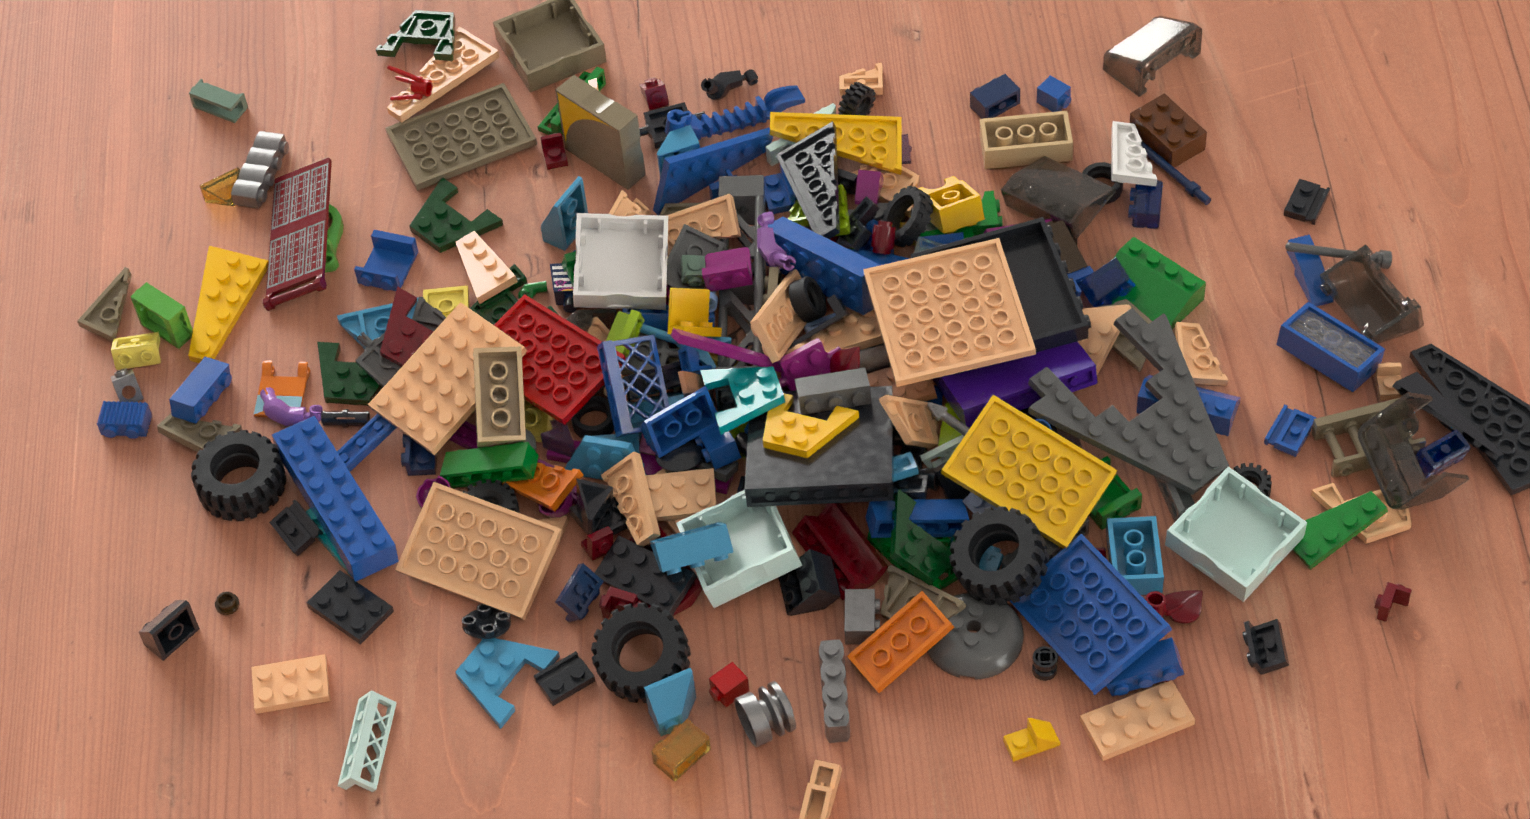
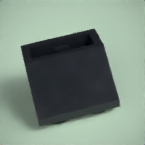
(810, 585)

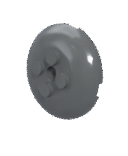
(986, 651)

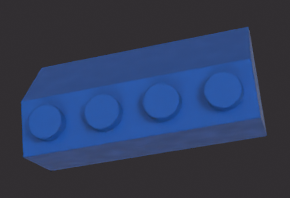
(1219, 406)

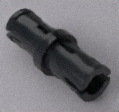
(330, 418)

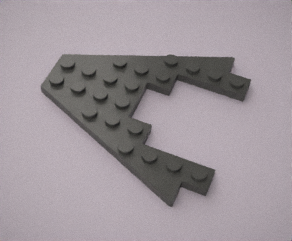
(1167, 439)

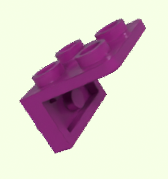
(728, 269)

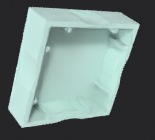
(1235, 534)
(759, 547)

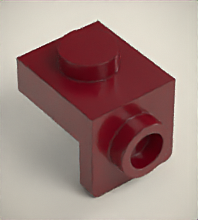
(655, 93)
(598, 543)
(1393, 594)

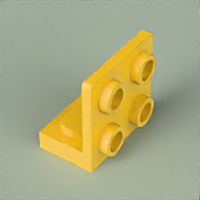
(691, 312)

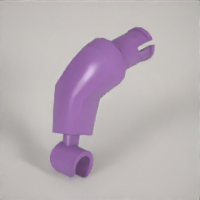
(766, 245)
(284, 414)

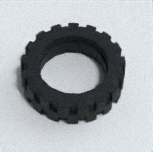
(919, 217)

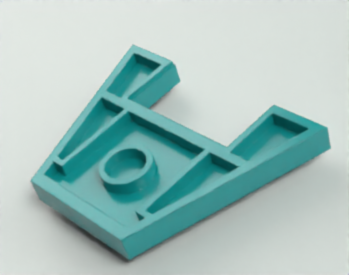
(753, 391)

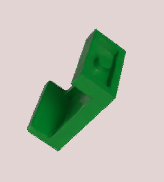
(1116, 501)

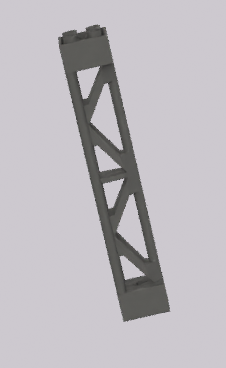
(749, 204)

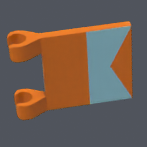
(288, 389)

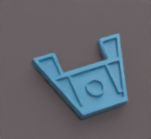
(493, 667)

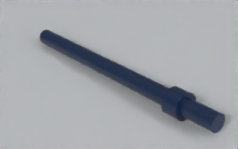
(1191, 187)

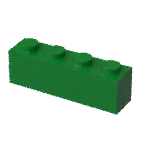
(498, 462)

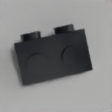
(1266, 646)

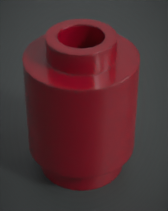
(883, 237)

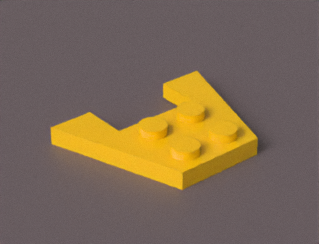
(800, 433)

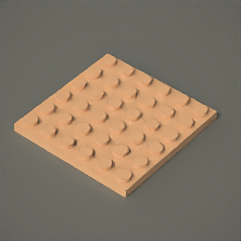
(948, 312)

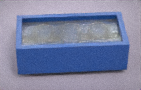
(1330, 346)

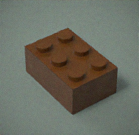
(1169, 130)

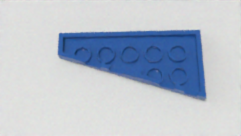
(696, 169)

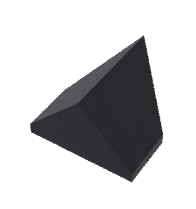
(593, 503)

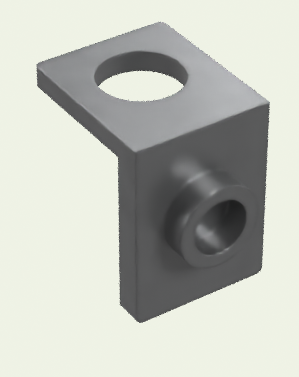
(126, 378)

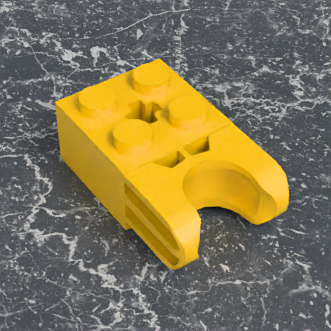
(954, 205)

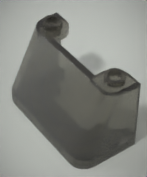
(1149, 49)
(1370, 298)

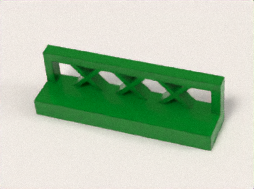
(554, 117)

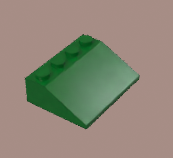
(1159, 283)

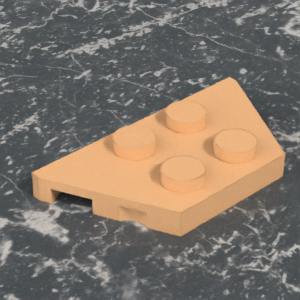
(893, 183)
(1102, 332)
(911, 420)

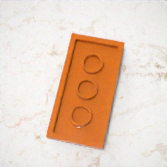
(900, 641)

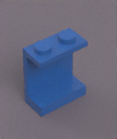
(388, 261)

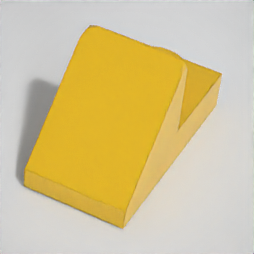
(1032, 740)

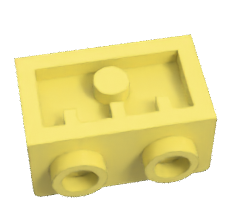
(136, 351)

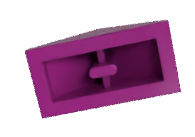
(868, 184)

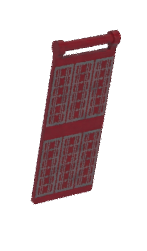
(298, 233)

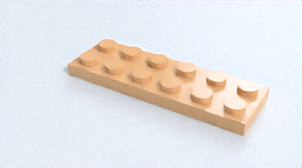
(777, 322)

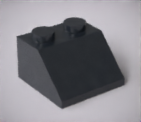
(169, 629)

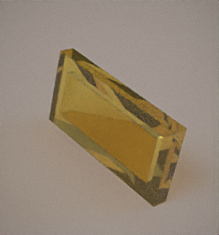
(220, 188)

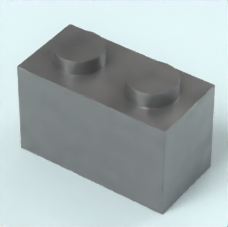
(860, 615)

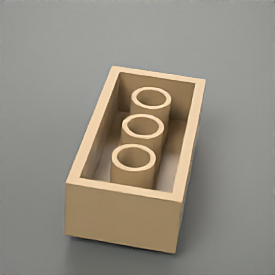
(1025, 139)
(499, 396)

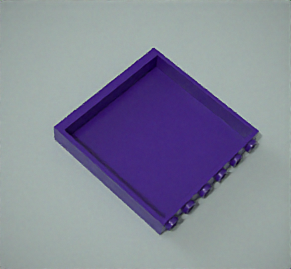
(1009, 380)

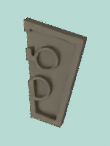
(191, 434)

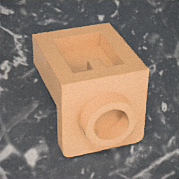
(1385, 377)

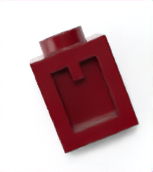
(554, 151)
(616, 599)

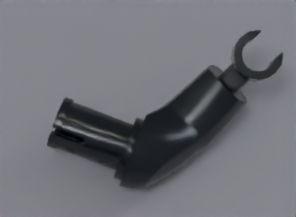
(725, 81)

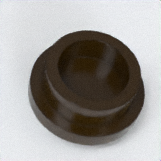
(227, 603)

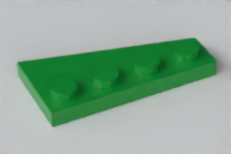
(1336, 527)

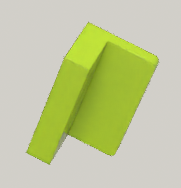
(625, 327)

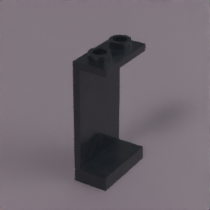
(840, 311)

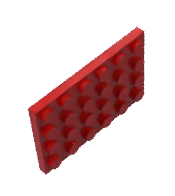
(560, 359)

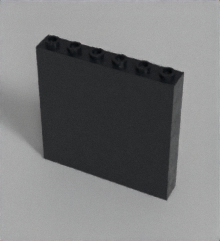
(1040, 282)
(846, 469)

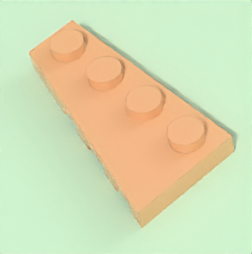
(484, 267)
(633, 497)

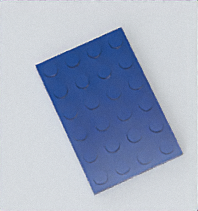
(1091, 615)

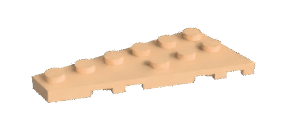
(469, 58)
(850, 332)

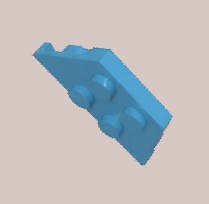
(370, 321)
(598, 455)

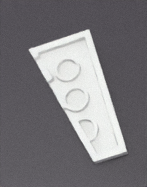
(1128, 156)

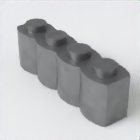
(259, 170)
(834, 691)

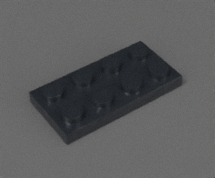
(637, 571)

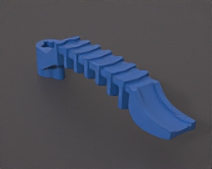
(774, 101)

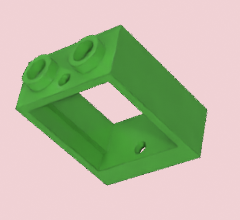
(162, 315)

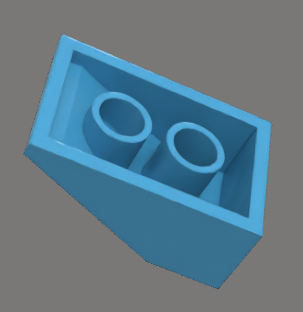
(560, 223)

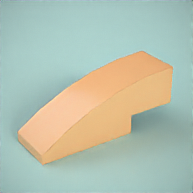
(821, 791)

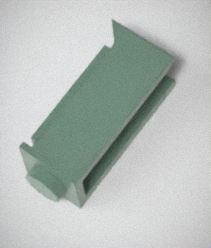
(218, 101)

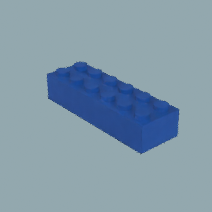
(828, 263)

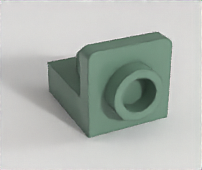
(692, 269)

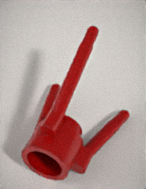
(420, 86)

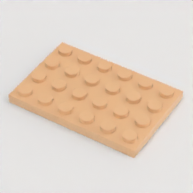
(436, 384)
(479, 550)

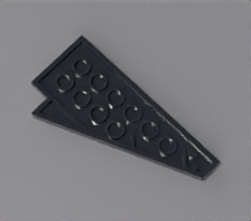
(1488, 407)

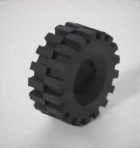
(495, 494)

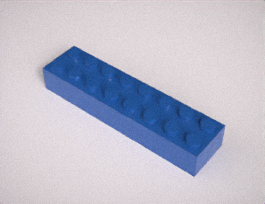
(335, 499)

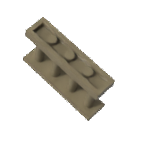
(1350, 422)

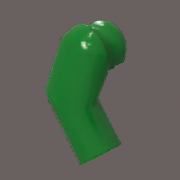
(532, 289)

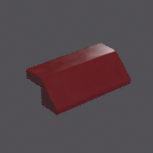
(837, 535)

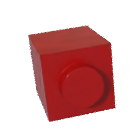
(728, 684)

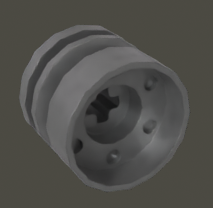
(761, 715)

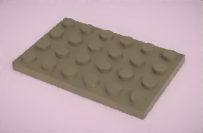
(461, 136)

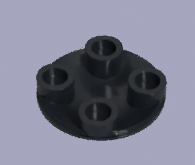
(681, 458)
(486, 622)

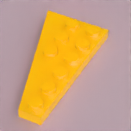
(859, 137)
(224, 294)

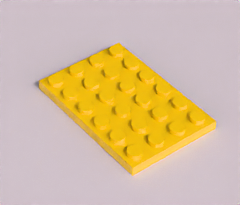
(1029, 468)

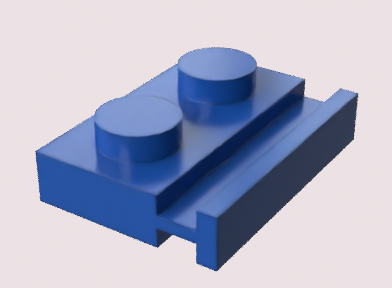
(1290, 430)

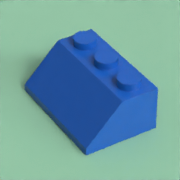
(679, 422)

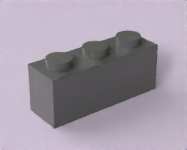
(833, 389)

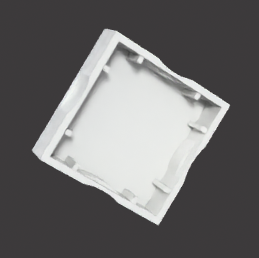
(621, 261)

